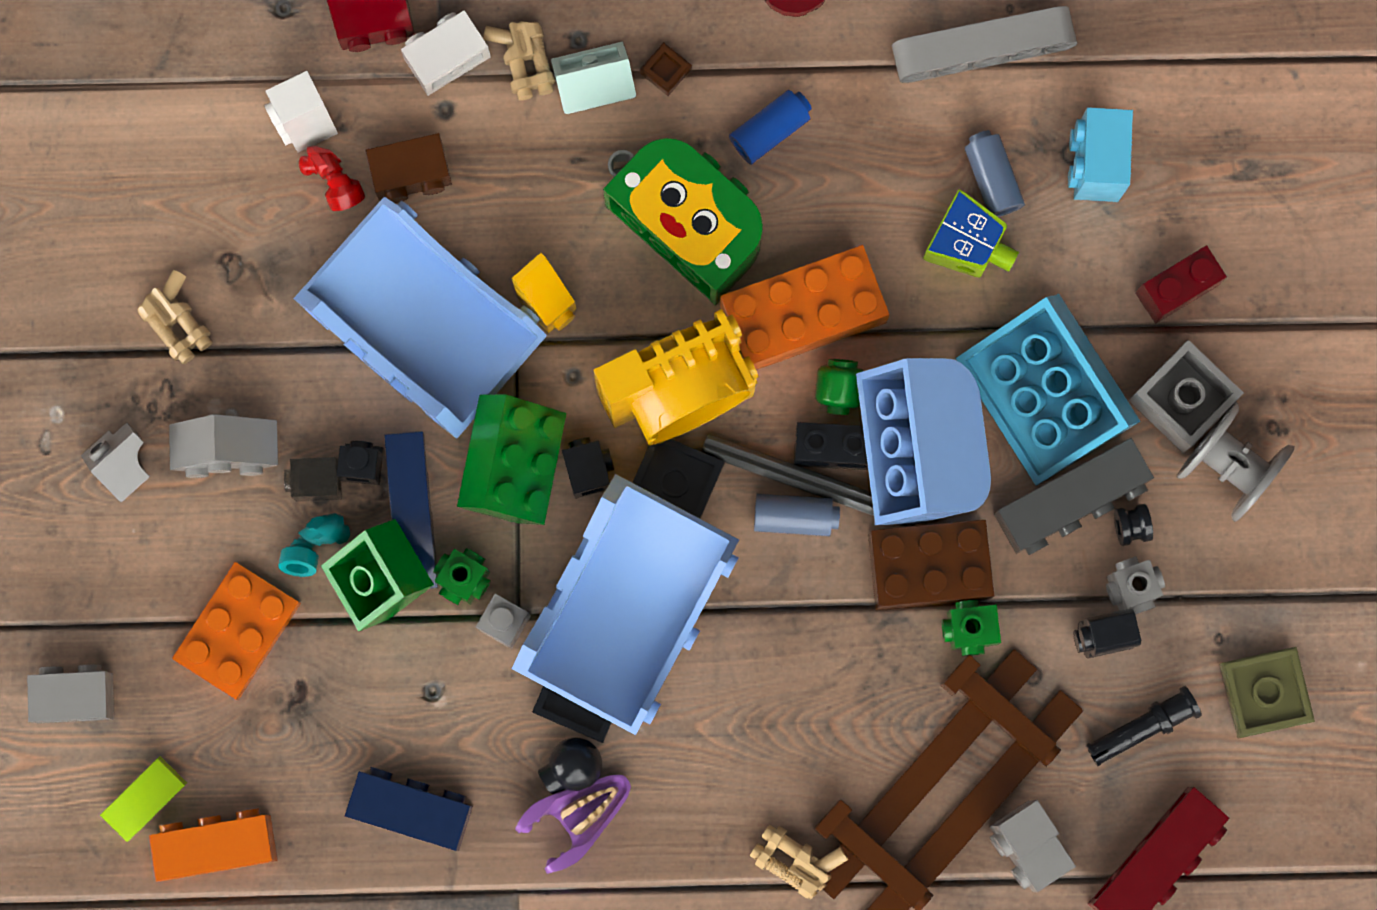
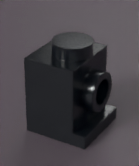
(360, 463)

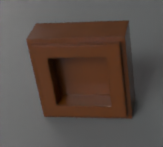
(665, 69)

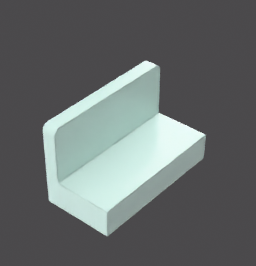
(593, 77)

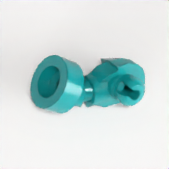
(299, 557)

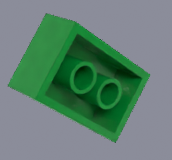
(511, 459)

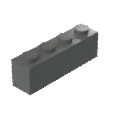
(1074, 496)

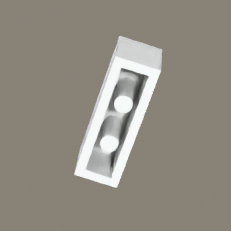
(299, 112)

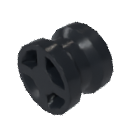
(1133, 524)

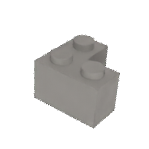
(223, 443)
(1032, 846)

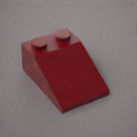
(370, 22)

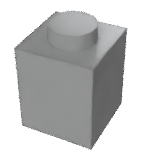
(503, 621)

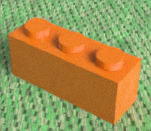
(212, 845)

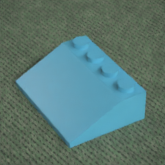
(1048, 389)

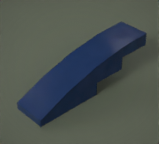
(411, 494)

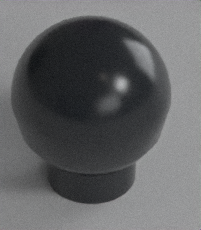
(572, 766)

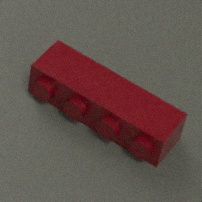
(1164, 855)

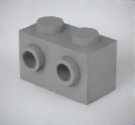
(70, 696)

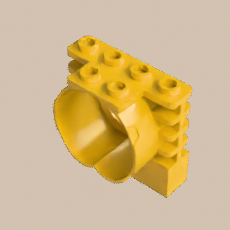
(678, 380)

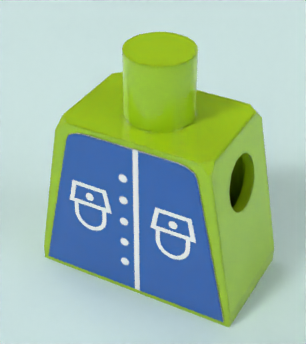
(970, 239)

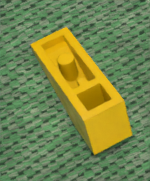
(544, 294)

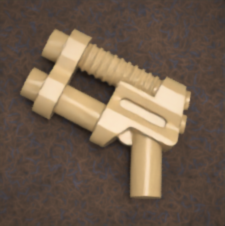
(524, 44)
(164, 310)
(807, 871)

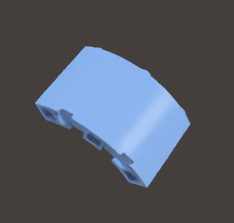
(420, 316)
(626, 605)

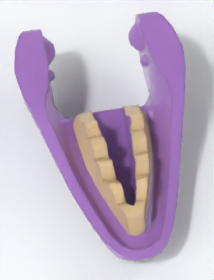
(581, 814)

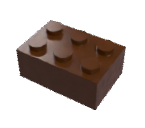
(930, 564)

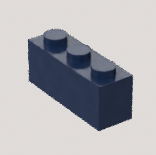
(409, 809)

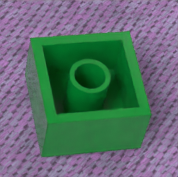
(377, 575)

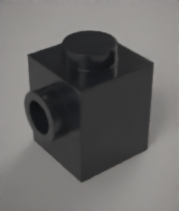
(587, 466)

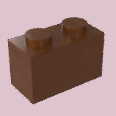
(409, 168)

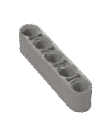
(984, 44)

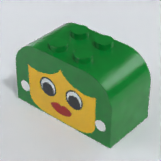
(688, 214)

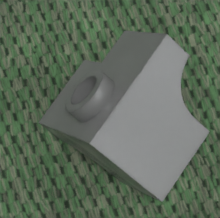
(116, 463)

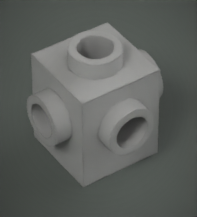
(1121, 589)

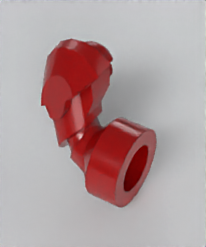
(342, 190)

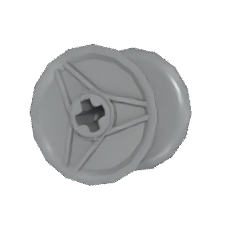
(1236, 462)

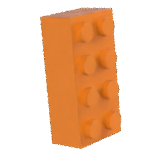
(807, 307)

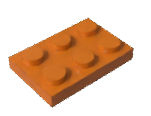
(236, 631)

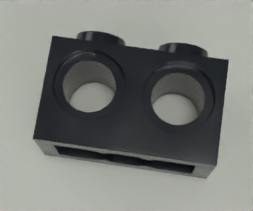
(830, 446)

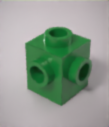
(472, 587)
(981, 617)

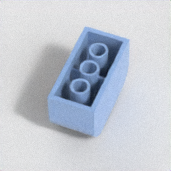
(923, 440)

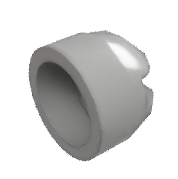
(618, 156)

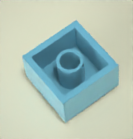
(1101, 154)

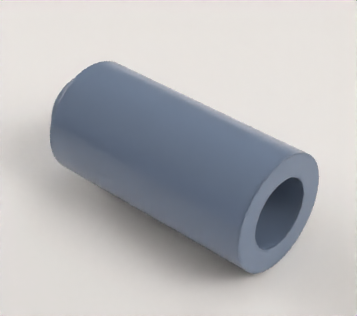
(994, 173)
(795, 515)

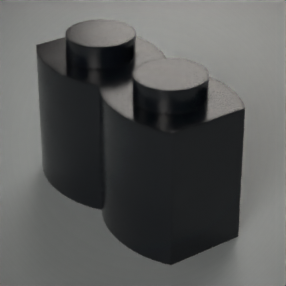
(1107, 634)

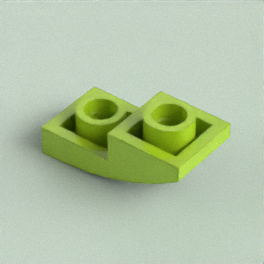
(143, 799)

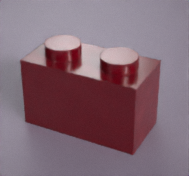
(1181, 284)

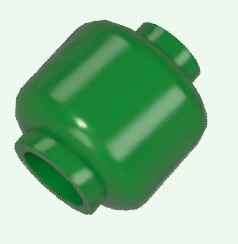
(838, 386)

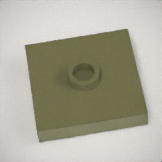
(1267, 692)

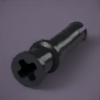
(1160, 718)

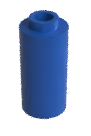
(771, 126)

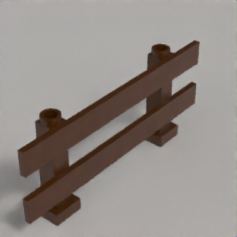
(986, 703)

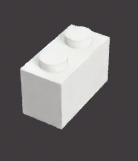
(445, 51)

